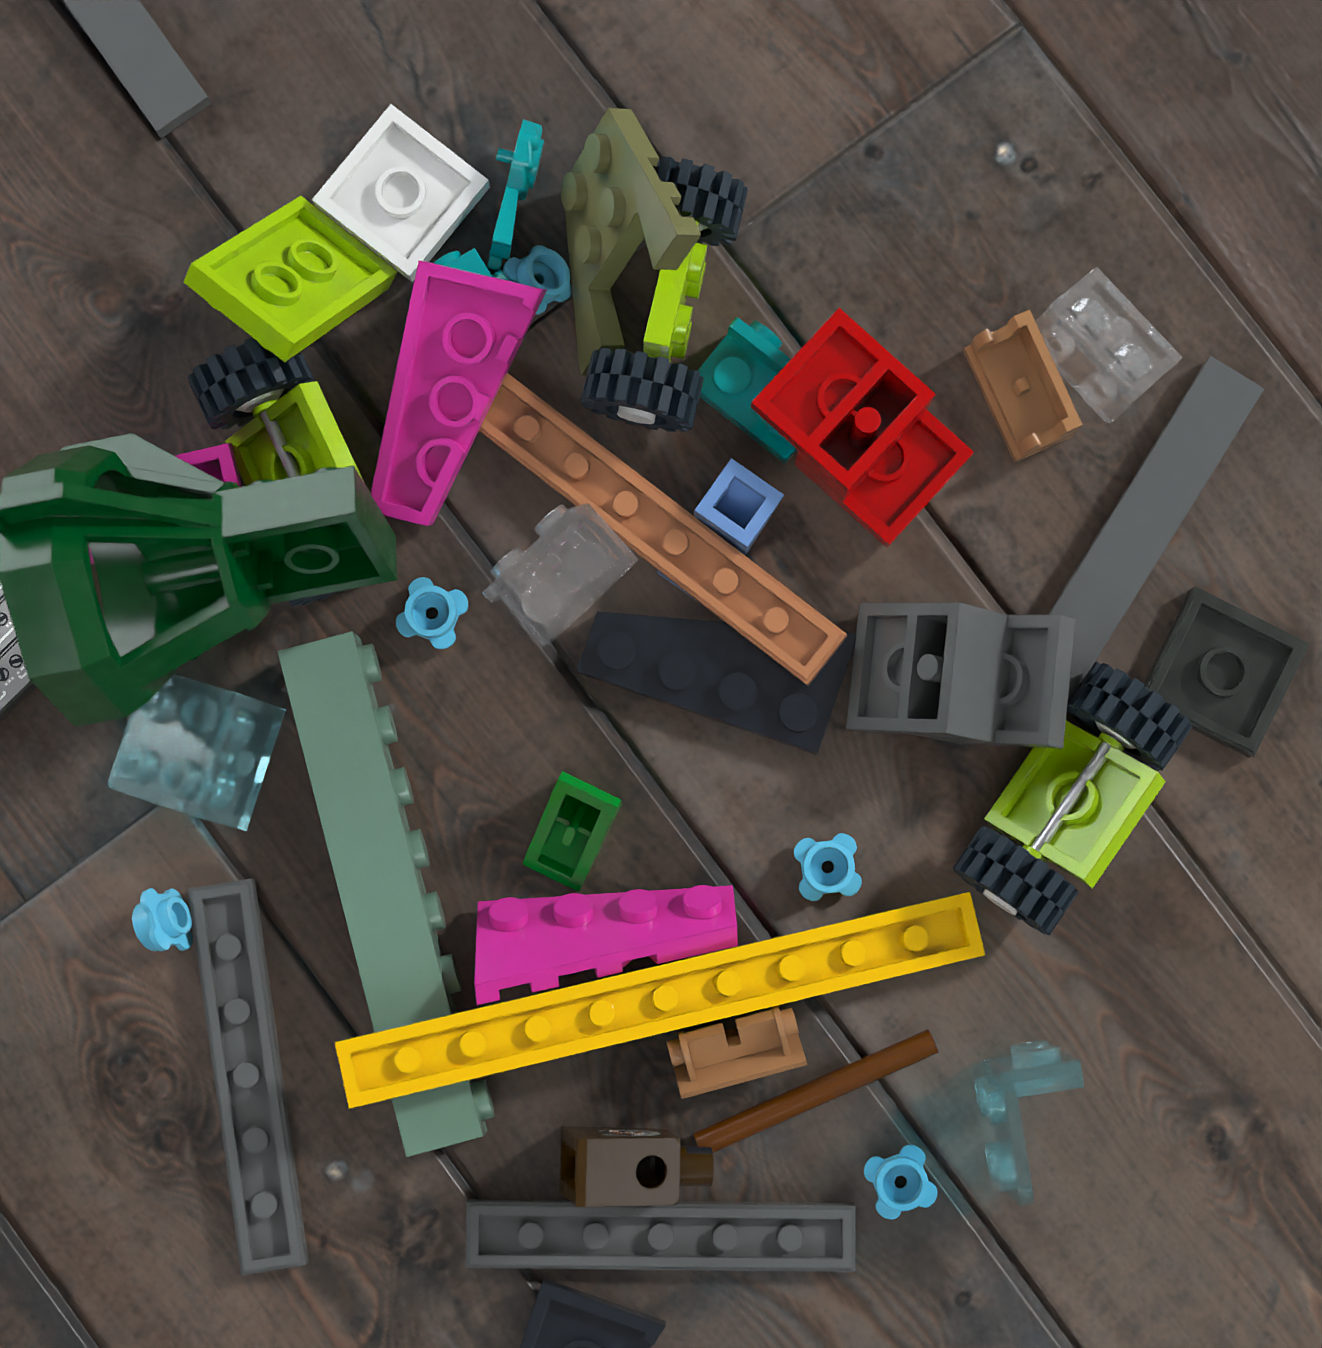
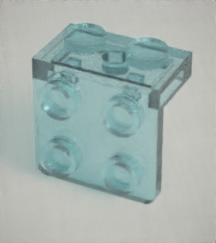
(1028, 1071)

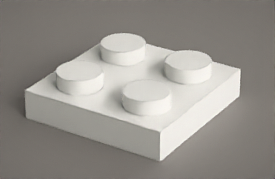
(401, 192)

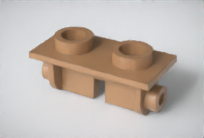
(721, 1058)

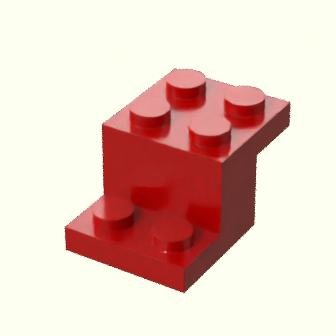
(862, 427)

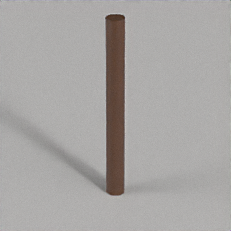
(817, 1092)

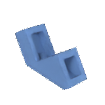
(737, 507)

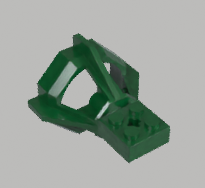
(173, 559)

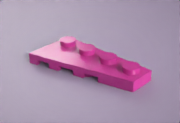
(447, 373)
(602, 932)

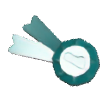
(521, 178)

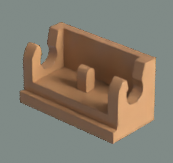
(1022, 387)

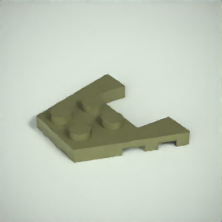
(609, 208)

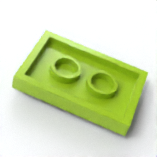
(290, 277)

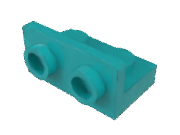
(738, 373)

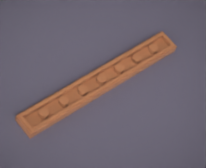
(661, 531)

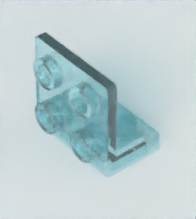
(198, 751)

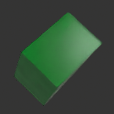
(571, 831)

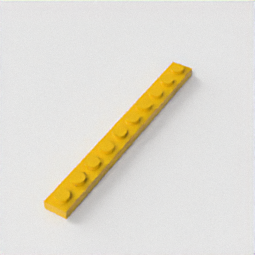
(657, 999)

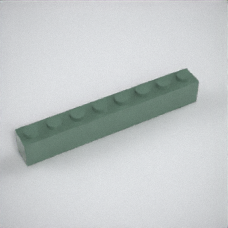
(379, 869)

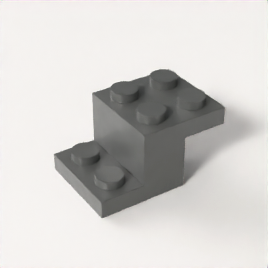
(961, 674)

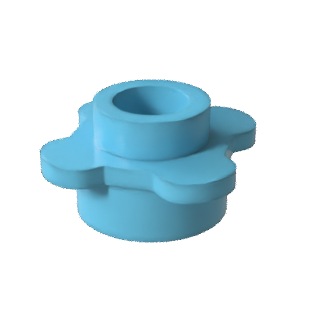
(547, 268)
(425, 596)
(841, 879)
(162, 921)
(915, 1193)

